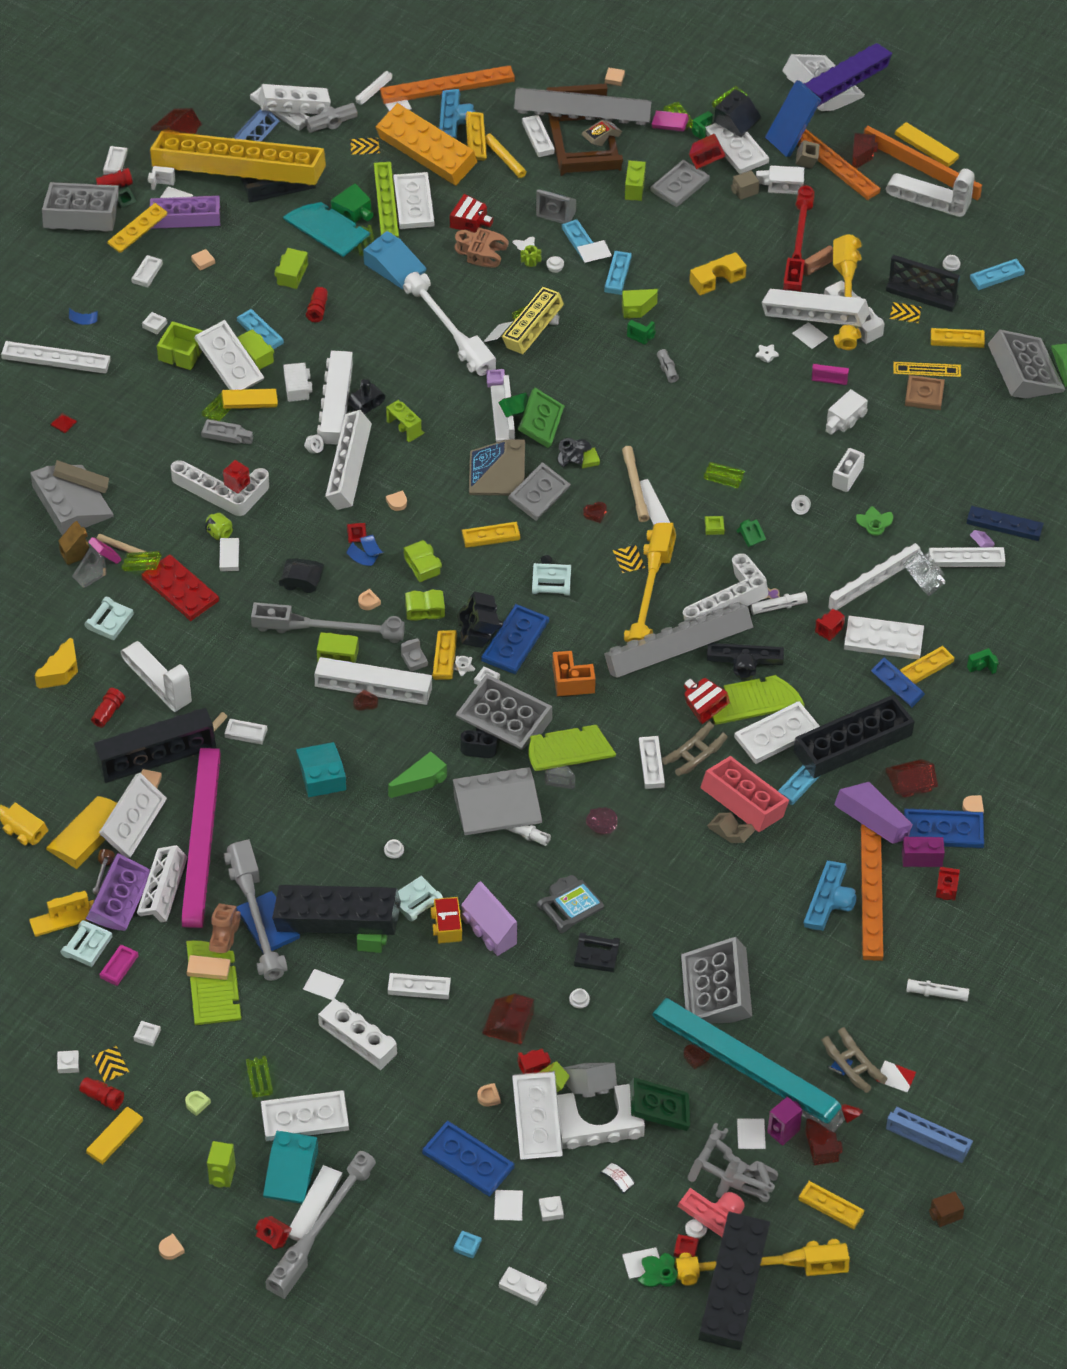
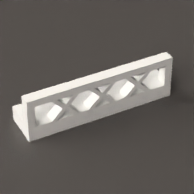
(503, 426)
(167, 883)

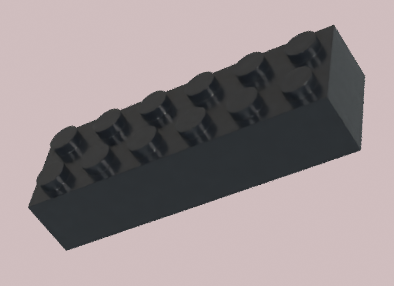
(853, 736)
(155, 745)
(336, 909)
(734, 1280)

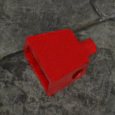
(708, 151)

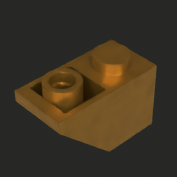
(73, 543)

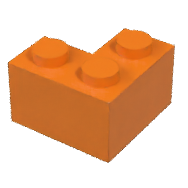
(571, 678)

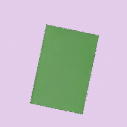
(541, 417)

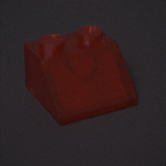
(178, 120)
(912, 777)
(510, 1018)

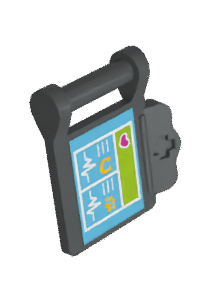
(573, 900)

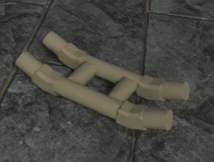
(697, 741)
(852, 1051)

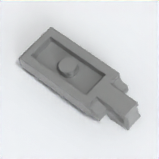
(226, 432)

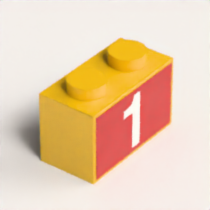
(447, 919)

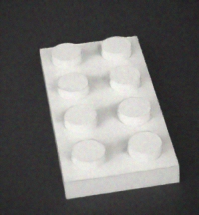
(740, 151)
(413, 200)
(229, 357)
(884, 637)
(775, 732)
(133, 815)
(305, 1114)
(537, 1115)

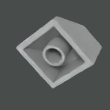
(555, 206)
(591, 1078)

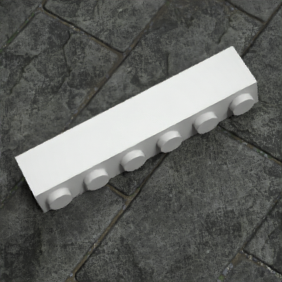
(815, 307)
(336, 396)
(348, 460)
(377, 680)

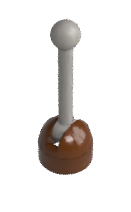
(105, 858)

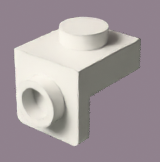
(161, 175)

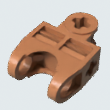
(480, 246)
(225, 924)

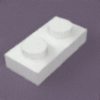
(522, 1286)

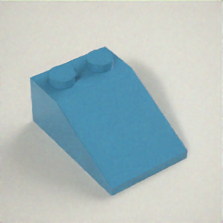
(392, 259)

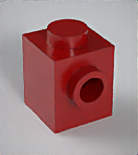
(236, 476)

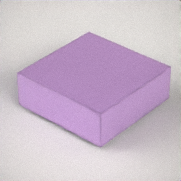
(494, 377)
(982, 539)

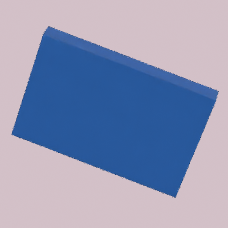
(266, 908)

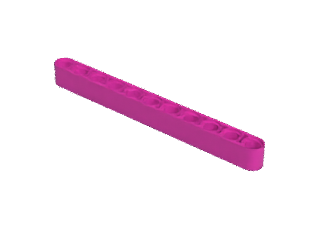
(201, 838)

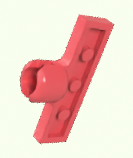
(711, 1214)

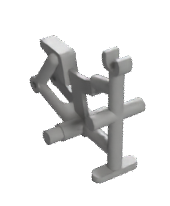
(733, 1175)

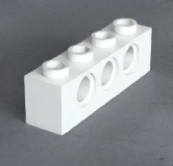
(293, 99)
(873, 325)
(346, 1032)

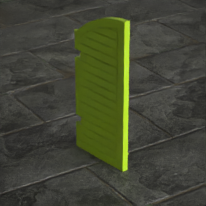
(756, 699)
(568, 748)
(210, 996)

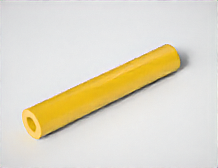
(506, 157)

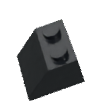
(736, 113)

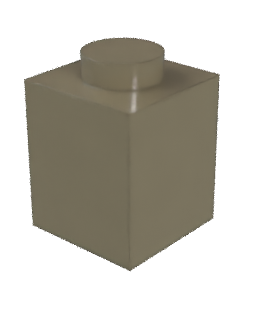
(807, 154)
(745, 185)

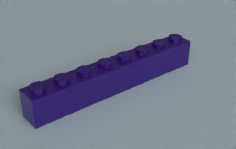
(849, 72)

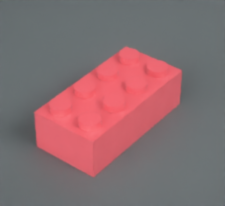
(744, 793)

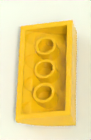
(82, 834)

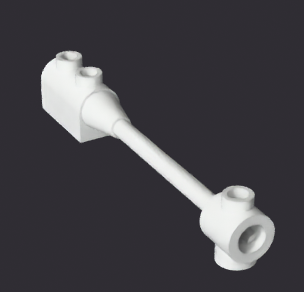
(471, 349)

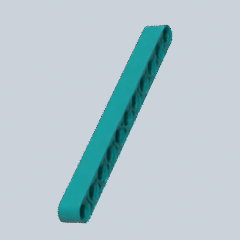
(746, 1060)

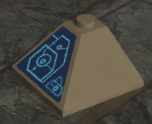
(497, 468)

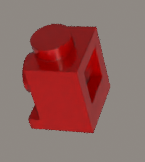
(830, 624)
(947, 883)
(533, 1061)
(279, 1231)

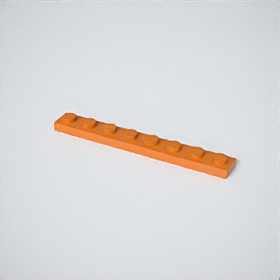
(437, 85)
(871, 895)

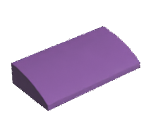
(189, 211)
(119, 894)

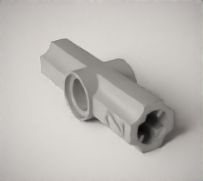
(331, 117)

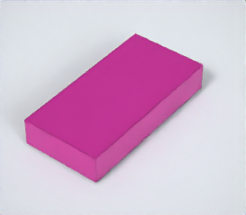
(670, 121)
(830, 374)
(105, 550)
(118, 965)

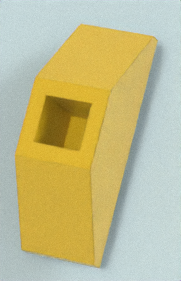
(59, 667)

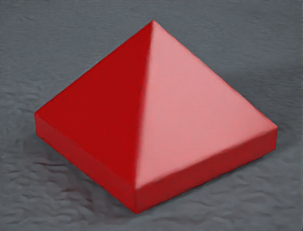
(63, 422)
(356, 531)
(850, 1112)

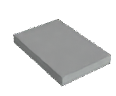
(679, 183)
(539, 491)

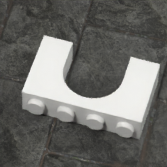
(577, 1132)

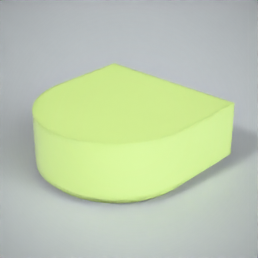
(197, 1102)

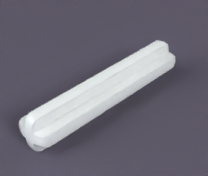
(373, 88)

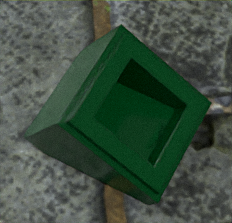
(125, 198)

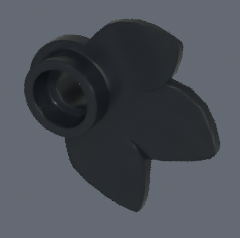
(573, 452)

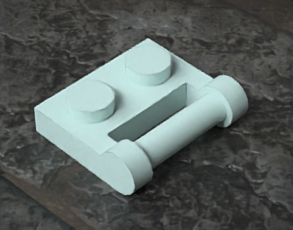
(551, 574)
(113, 623)
(415, 893)
(91, 946)

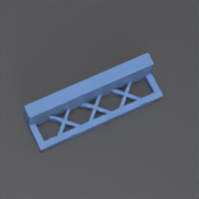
(254, 122)
(928, 1134)

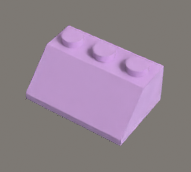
(489, 919)

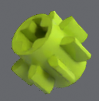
(530, 255)

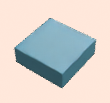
(467, 1244)

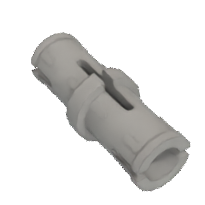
(667, 365)

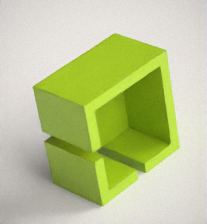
(179, 346)

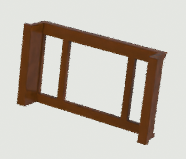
(583, 160)

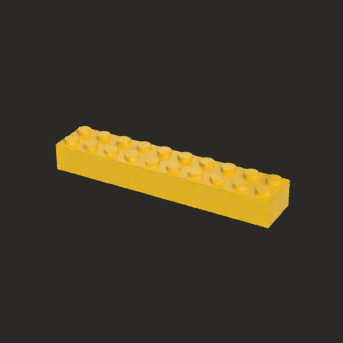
(238, 157)

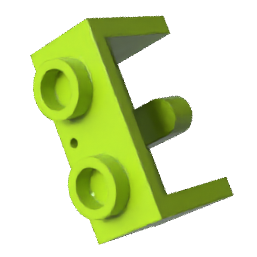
(409, 420)

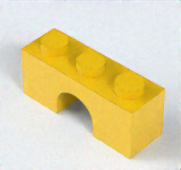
(704, 277)

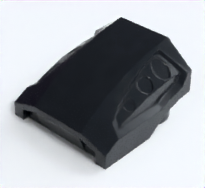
(301, 574)

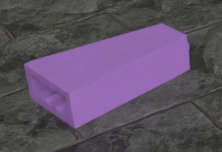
(874, 811)

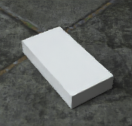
(115, 160)
(147, 271)
(229, 554)
(245, 731)

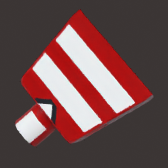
(469, 215)
(705, 698)

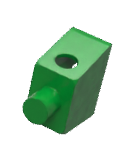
(353, 204)

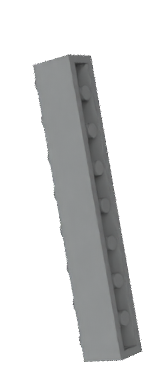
(582, 105)
(678, 639)

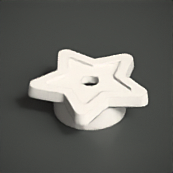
(767, 357)
(463, 660)

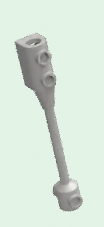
(282, 619)
(246, 873)
(295, 1259)

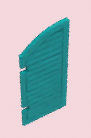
(327, 227)

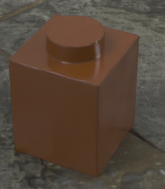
(946, 1209)

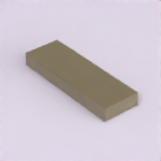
(80, 476)

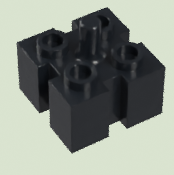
(478, 619)

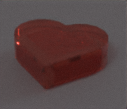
(595, 512)
(365, 700)
(695, 1056)

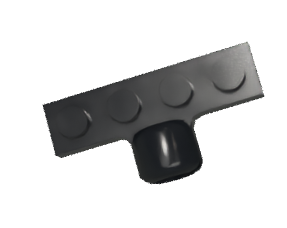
(745, 657)

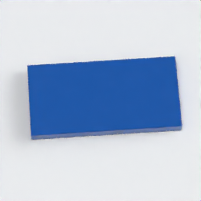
(793, 118)
(515, 639)
(955, 827)
(468, 1158)

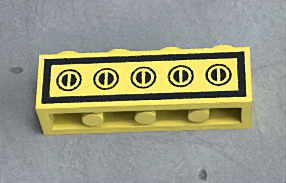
(532, 320)

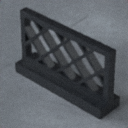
(268, 188)
(921, 291)

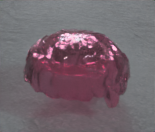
(602, 820)

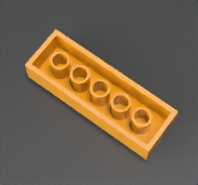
(426, 144)

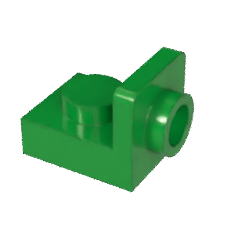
(700, 123)
(640, 332)
(751, 532)
(981, 660)

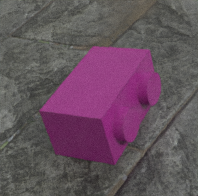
(923, 851)
(785, 1120)

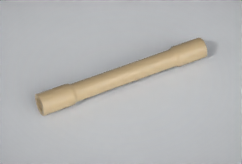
(641, 507)

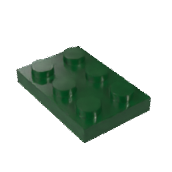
(659, 1104)

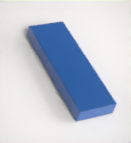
(898, 682)

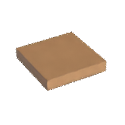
(924, 392)

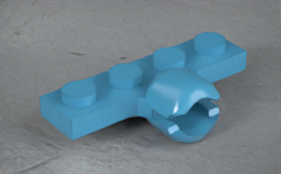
(452, 113)
(829, 896)

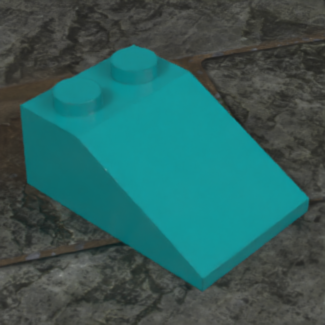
(321, 769)
(290, 1166)

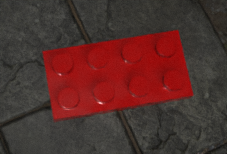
(180, 587)

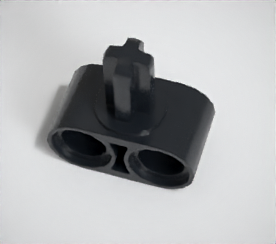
(367, 397)
(478, 743)

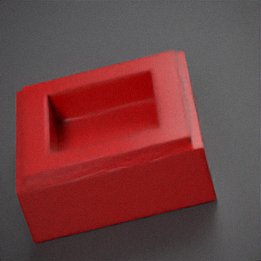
(686, 1245)

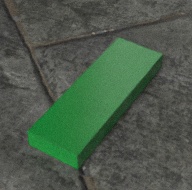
(514, 405)

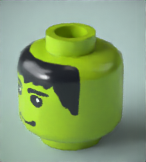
(218, 526)

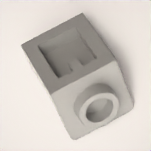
(413, 655)

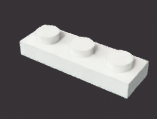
(538, 135)
(651, 762)
(419, 986)

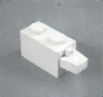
(782, 179)
(846, 412)

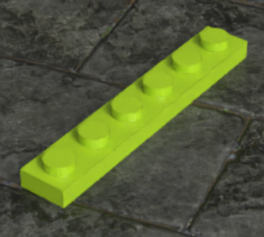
(386, 198)

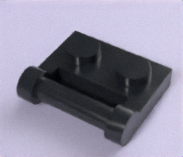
(594, 957)

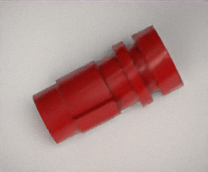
(118, 179)
(317, 305)
(111, 702)
(101, 1092)

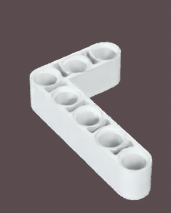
(933, 196)
(215, 490)
(747, 592)
(170, 685)

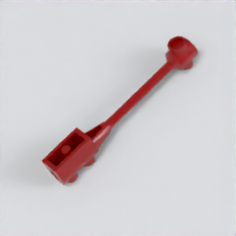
(795, 264)

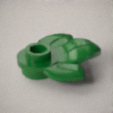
(656, 1270)

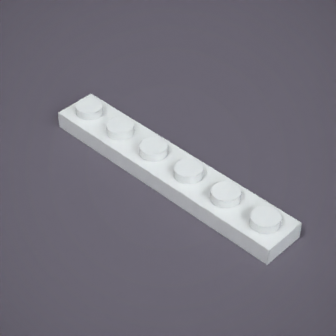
(55, 357)
(871, 579)

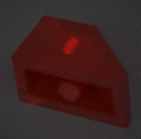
(863, 149)
(822, 1143)

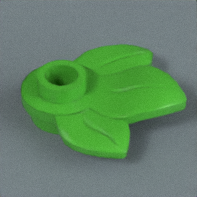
(874, 521)

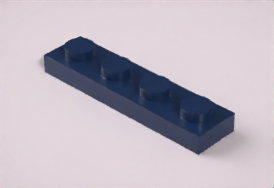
(1005, 523)

